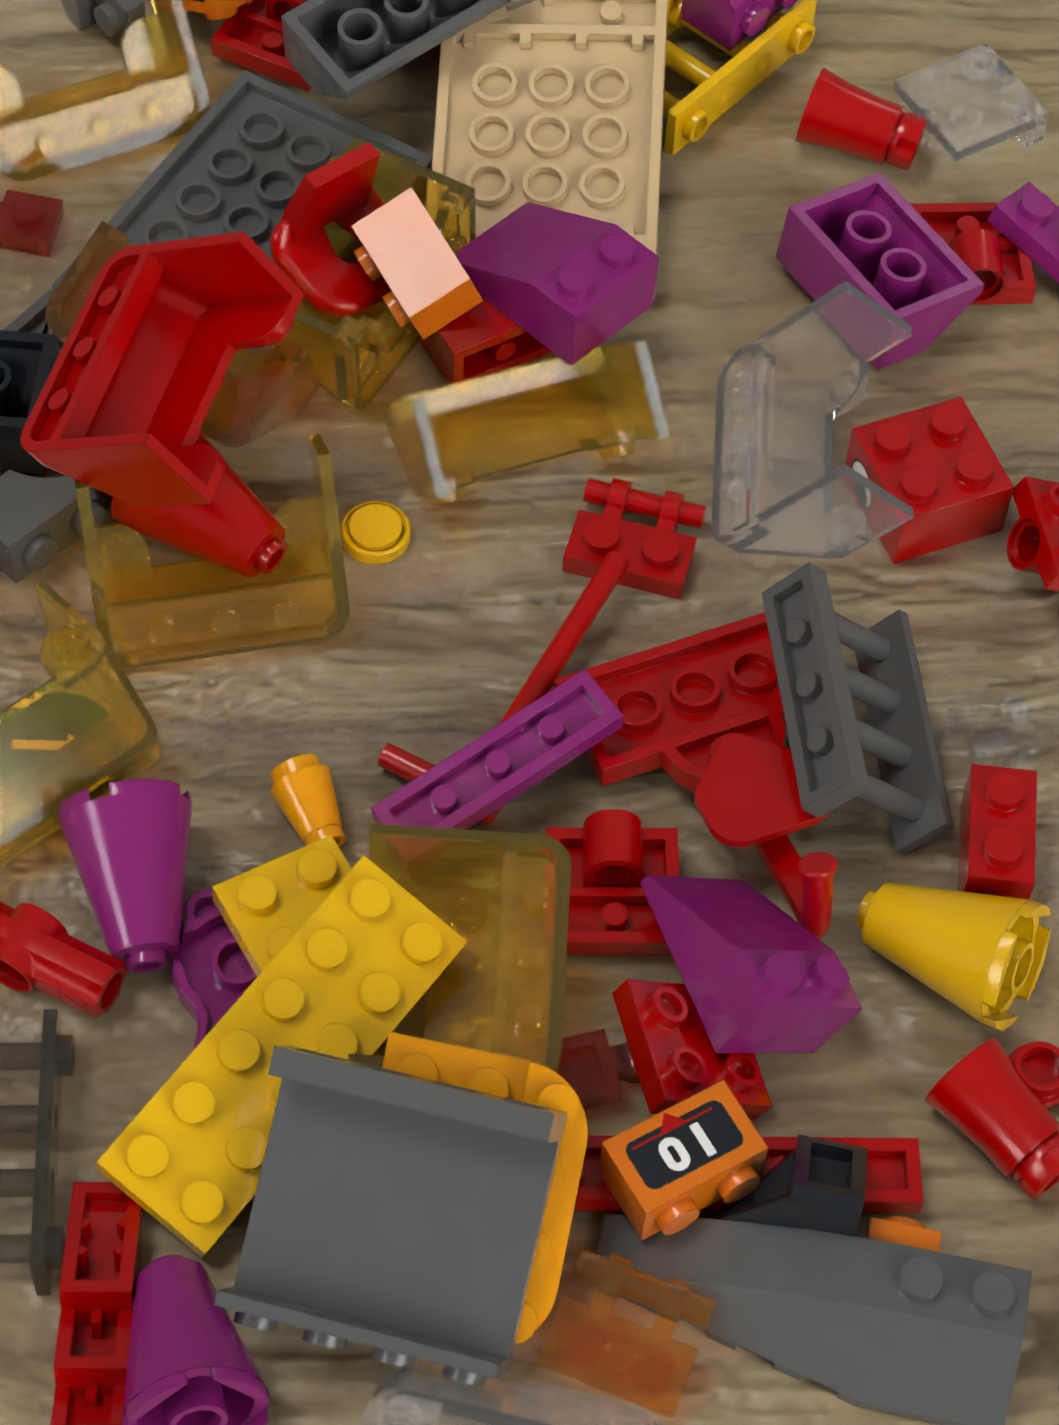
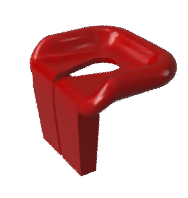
(302, 249)

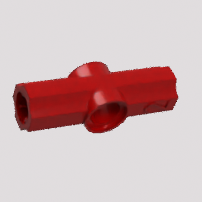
(44, 957)

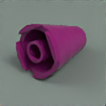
(133, 865)
(187, 1354)

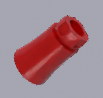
(859, 123)
(1001, 1117)

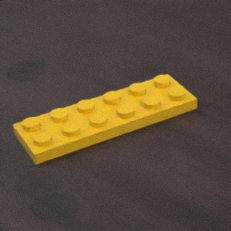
(329, 990)

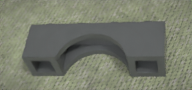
(40, 520)

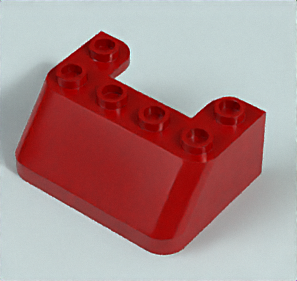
(149, 363)

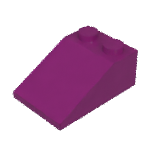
(562, 276)
(750, 966)

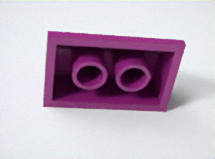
(884, 250)

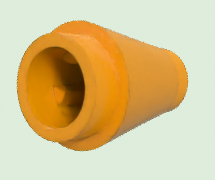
(308, 798)

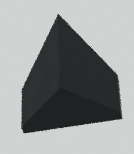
(810, 1188)

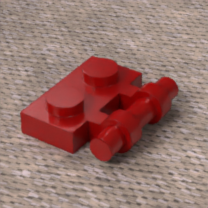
(656, 556)

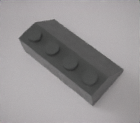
(356, 42)

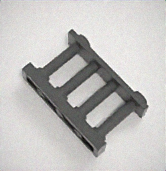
(821, 715)

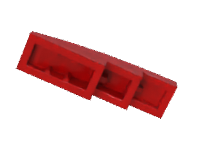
(96, 1305)

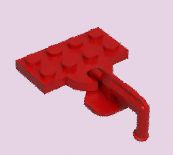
(717, 727)

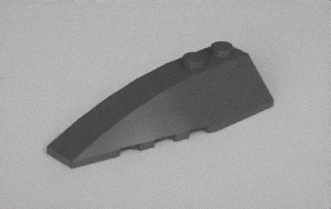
(854, 1313)

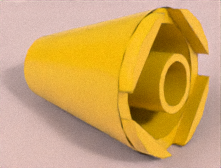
(960, 944)

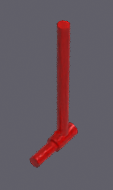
(546, 670)

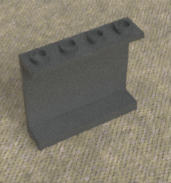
(396, 1215)

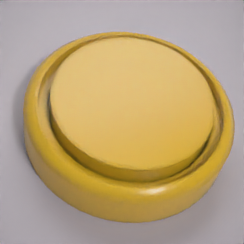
(375, 532)

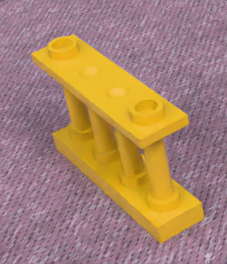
(725, 87)

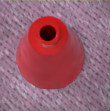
(229, 532)

